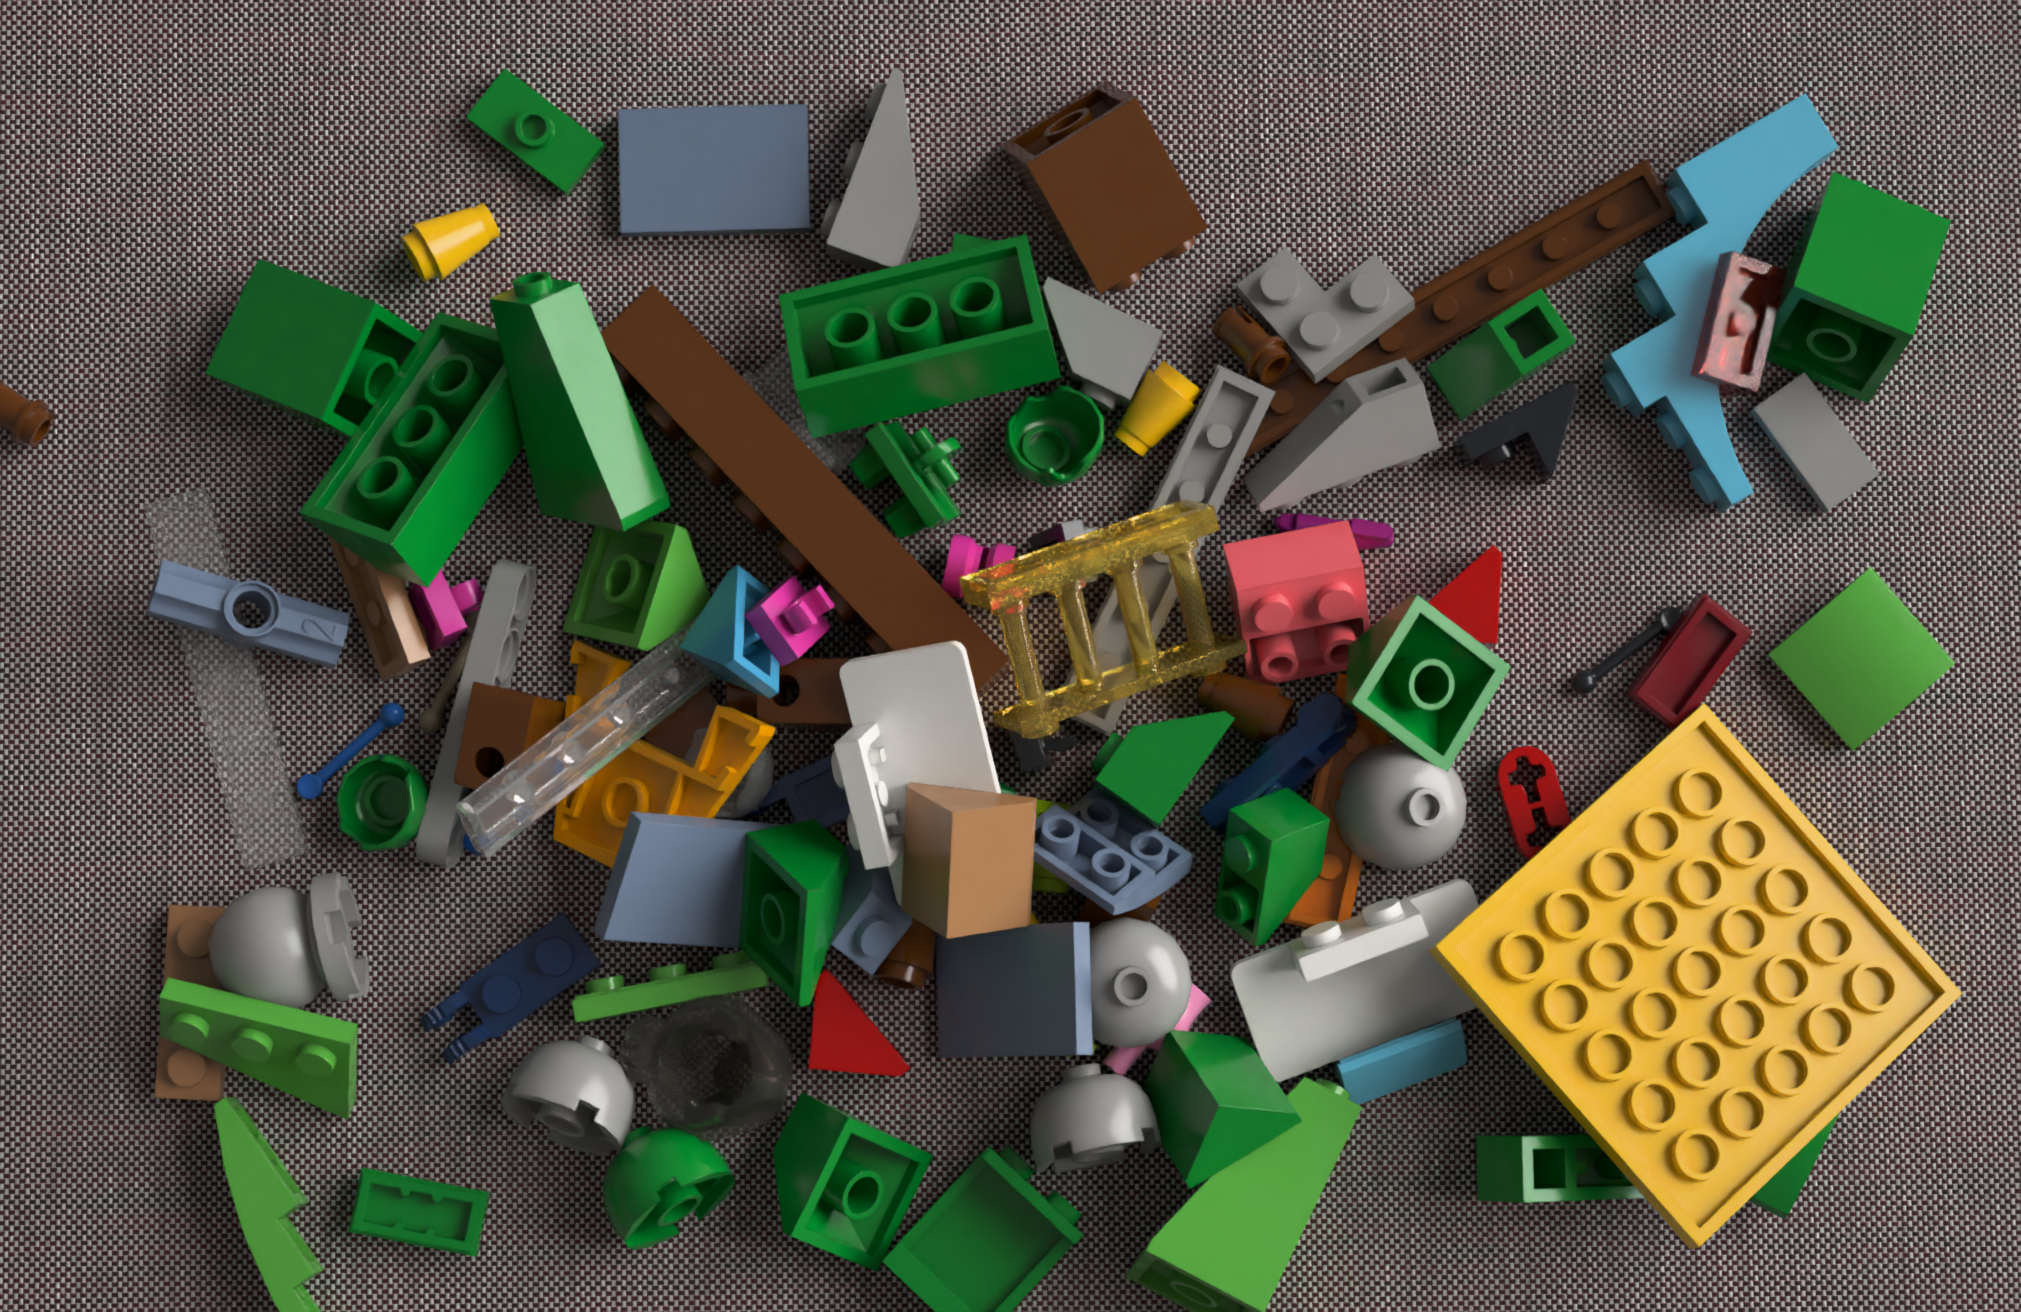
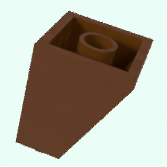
(1105, 187)

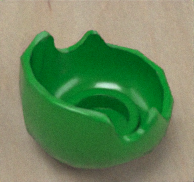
(1054, 437)
(382, 802)

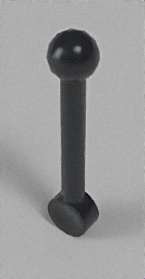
(1585, 681)

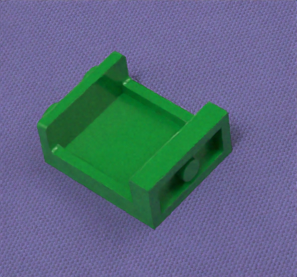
(985, 1238)

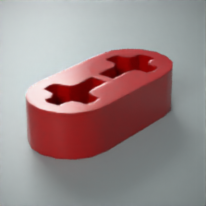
(1515, 802)

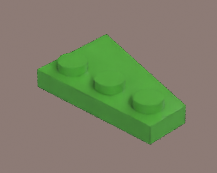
(268, 1041)

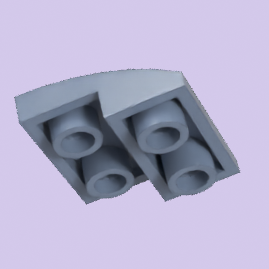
(1108, 853)

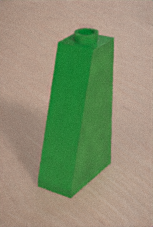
(572, 408)

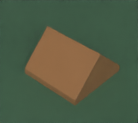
(967, 859)

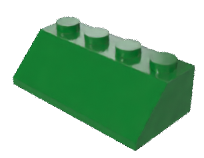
(918, 336)
(423, 454)

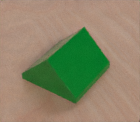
(1422, 680)
(1214, 1102)

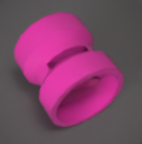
(968, 557)

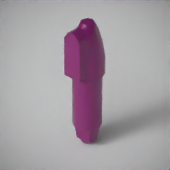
(1366, 533)

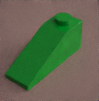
(1547, 1169)

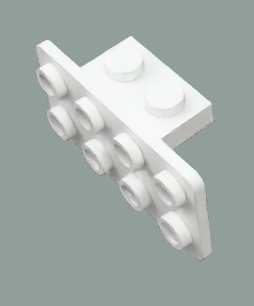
(911, 723)
(1353, 981)

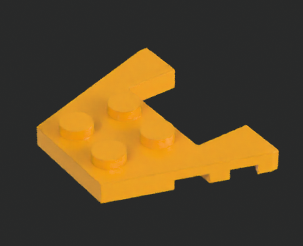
(645, 776)

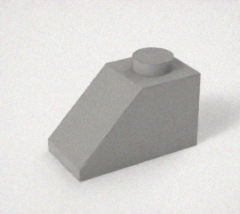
(1099, 344)

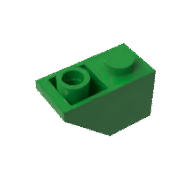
(1501, 354)
(1268, 862)

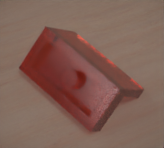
(1738, 324)

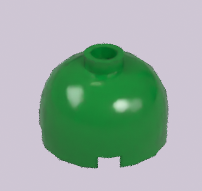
(660, 1181)

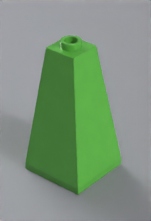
(1246, 1220)

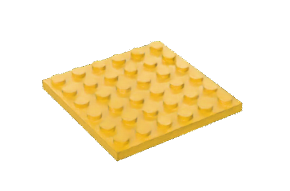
(1696, 975)

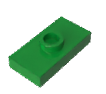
(536, 132)
(419, 1211)

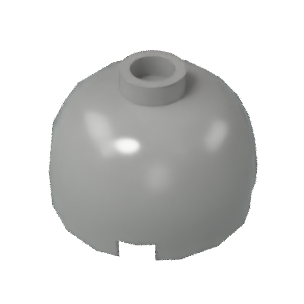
(1399, 808)
(1136, 982)
(574, 1093)
(1091, 1120)

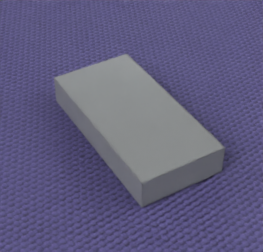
(1814, 442)

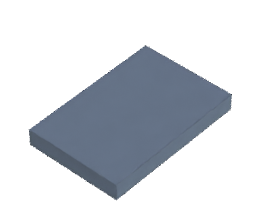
(714, 170)
(677, 881)
(1015, 992)

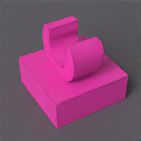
(444, 608)
(790, 619)

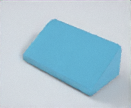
(1402, 1061)

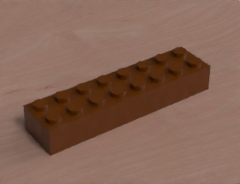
(787, 488)

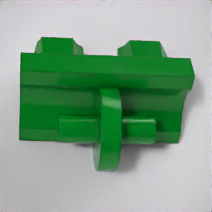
(919, 469)

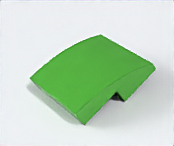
(1861, 658)

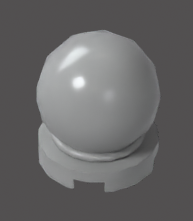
(290, 944)

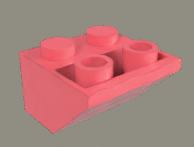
(1297, 601)

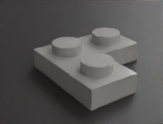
(1323, 325)

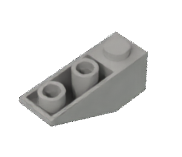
(881, 204)
(1355, 431)

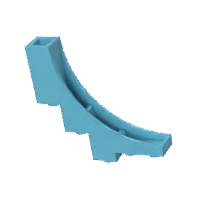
(1723, 200)

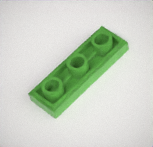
(668, 987)

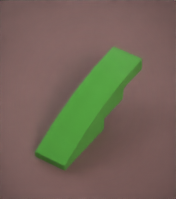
(264, 1201)

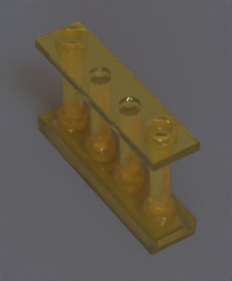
(1062, 573)

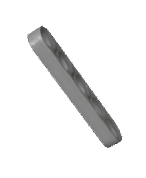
(488, 661)

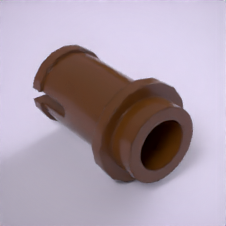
(1263, 355)
(24, 419)

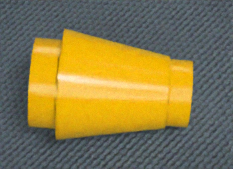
(448, 241)
(1157, 408)

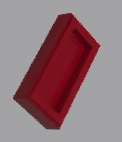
(1688, 662)

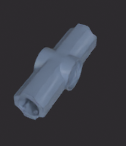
(207, 601)

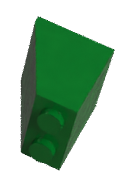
(1855, 286)
(310, 349)

